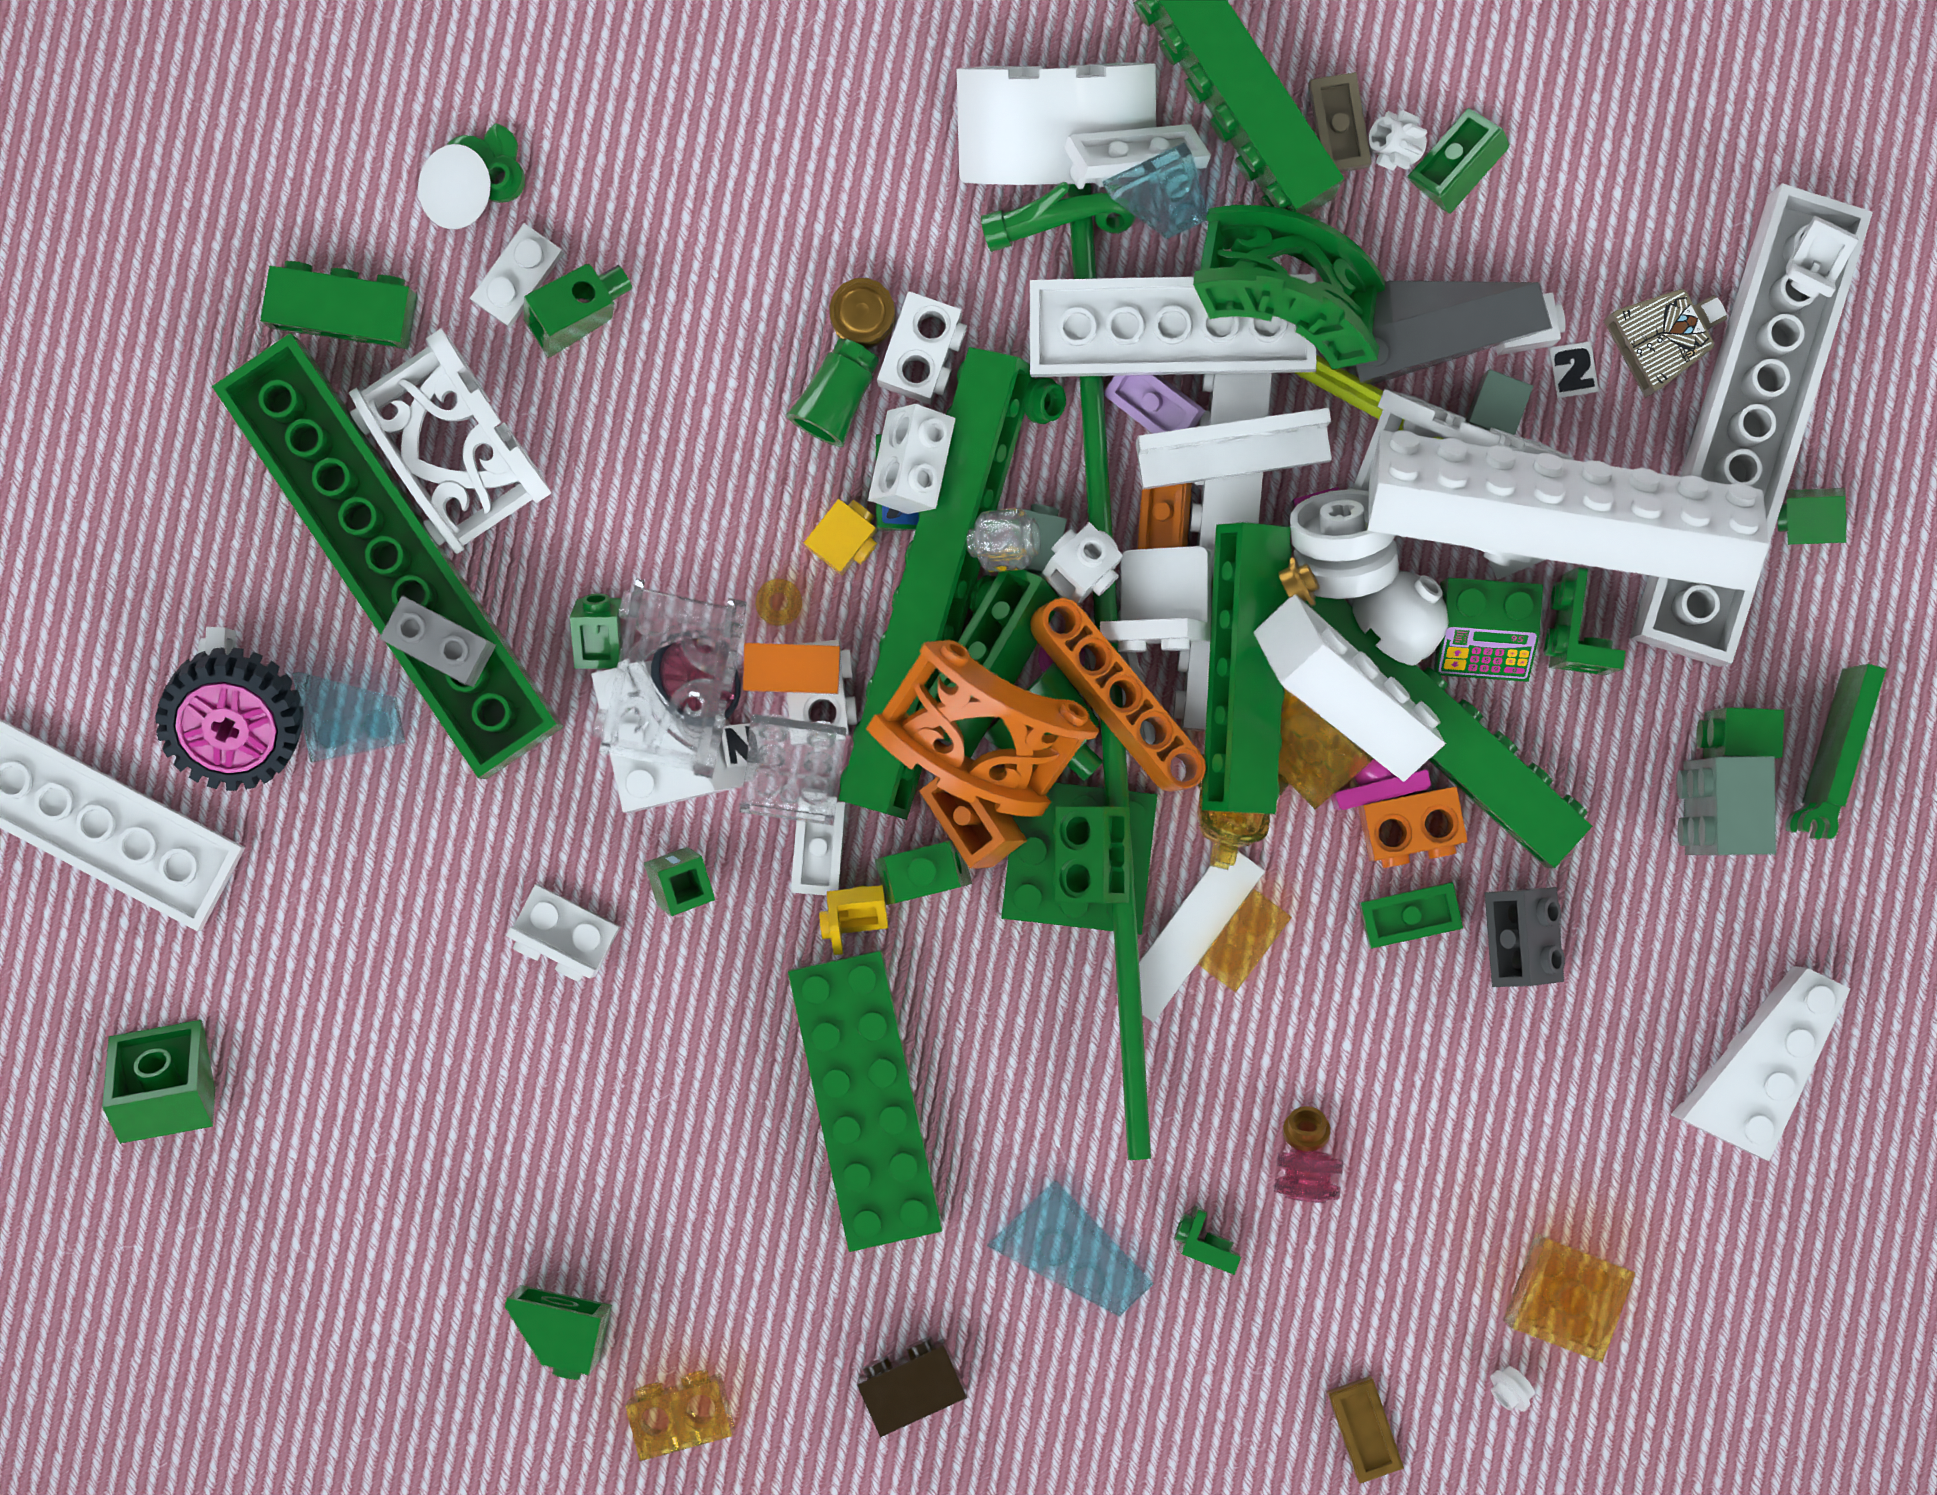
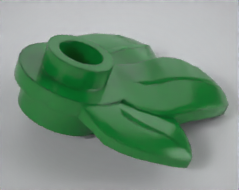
(499, 154)

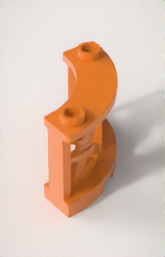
(1019, 786)

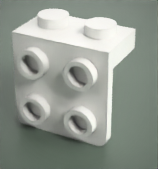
(1163, 599)

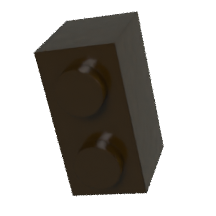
(911, 1385)

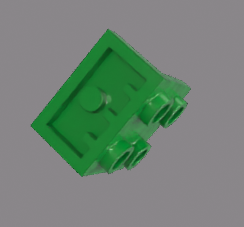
(1563, 642)

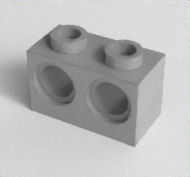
(437, 641)

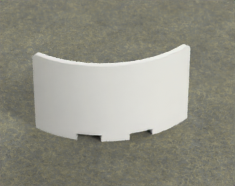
(1021, 116)

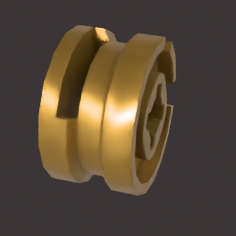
(862, 312)

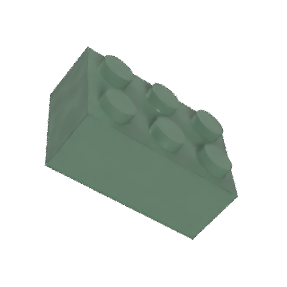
(1728, 806)

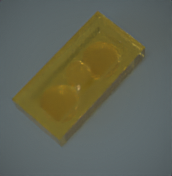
(1244, 940)

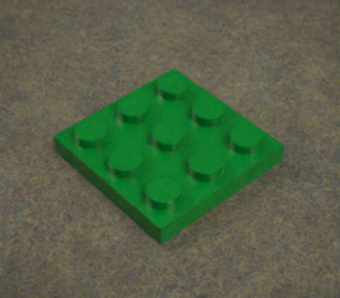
(1030, 868)

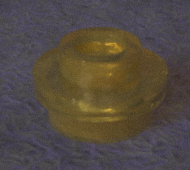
(789, 613)

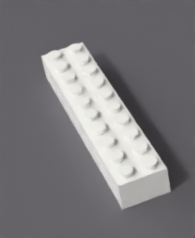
(1754, 411)

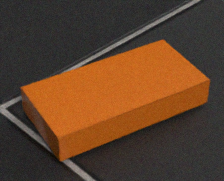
(791, 668)

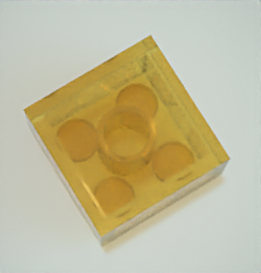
(1569, 1297)

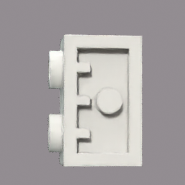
(562, 933)

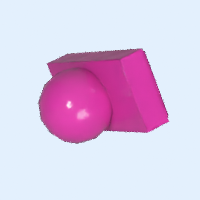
(1378, 784)

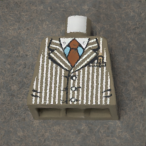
(1664, 336)

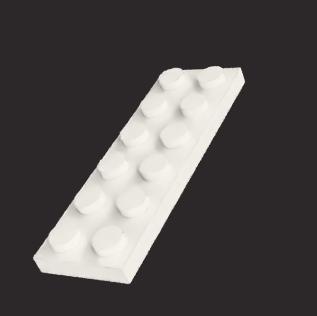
(1152, 330)
(111, 830)

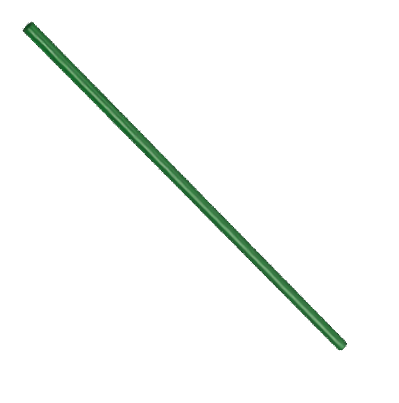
(1113, 750)

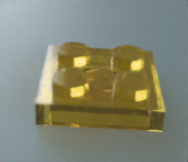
(1316, 754)

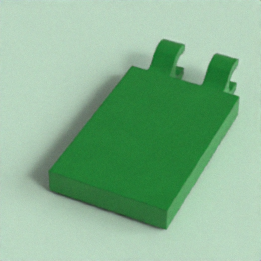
(1838, 752)

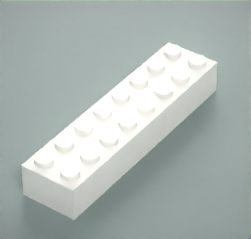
(1568, 510)

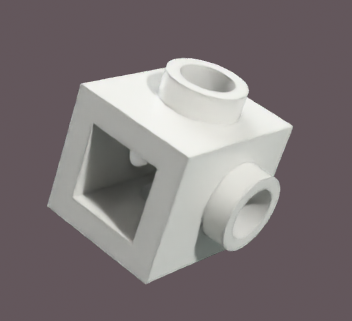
(1082, 563)

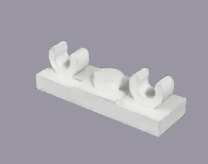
(1112, 152)

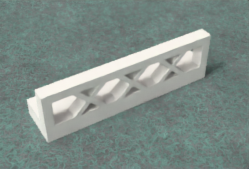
(1234, 448)

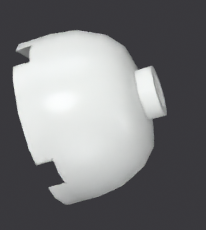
(1405, 616)

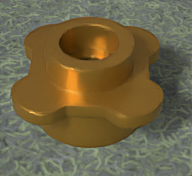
(1299, 581)

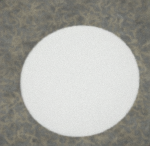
(454, 186)

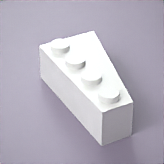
(1348, 689)
(1767, 1065)

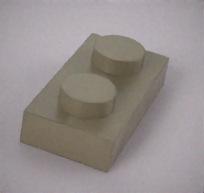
(1340, 120)

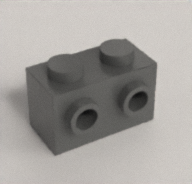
(1524, 937)

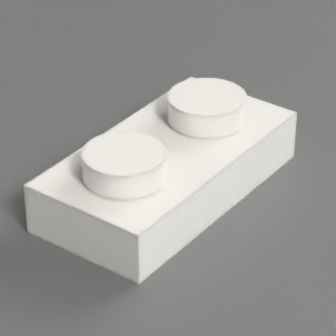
(515, 274)
(818, 855)

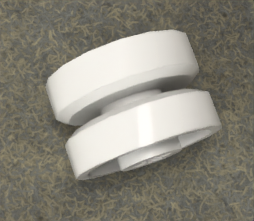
(1336, 544)

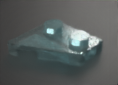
(1162, 191)
(346, 718)

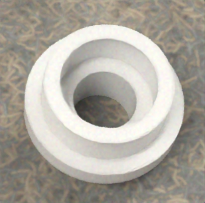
(1512, 1389)

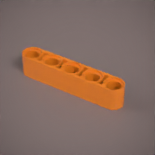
(1139, 702)

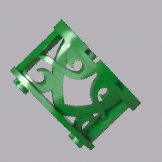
(1329, 313)

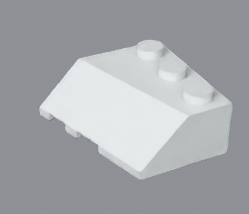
(650, 784)

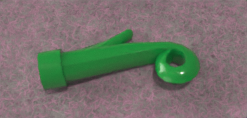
(1050, 212)

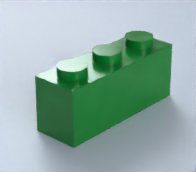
(339, 305)

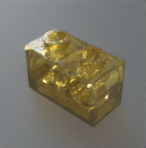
(684, 1426)

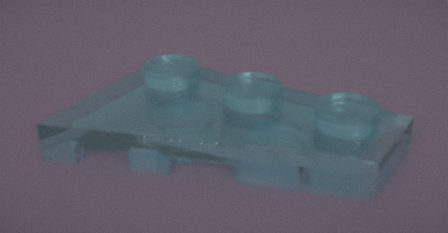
(1072, 1250)

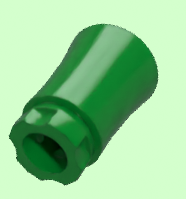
(835, 393)

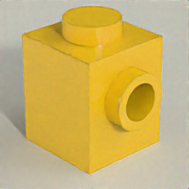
(843, 536)

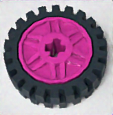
(234, 687)

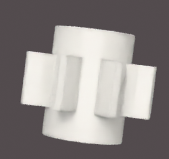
(1397, 140)

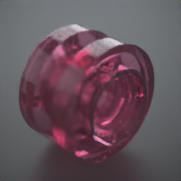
(1308, 1176)

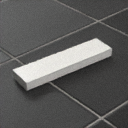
(1193, 931)

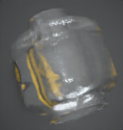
(1004, 539)

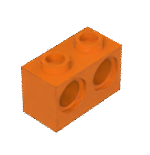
(1411, 814)

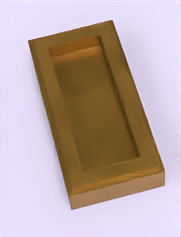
(1365, 1429)

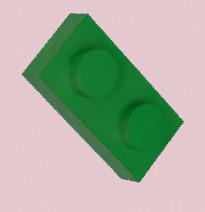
(1410, 915)

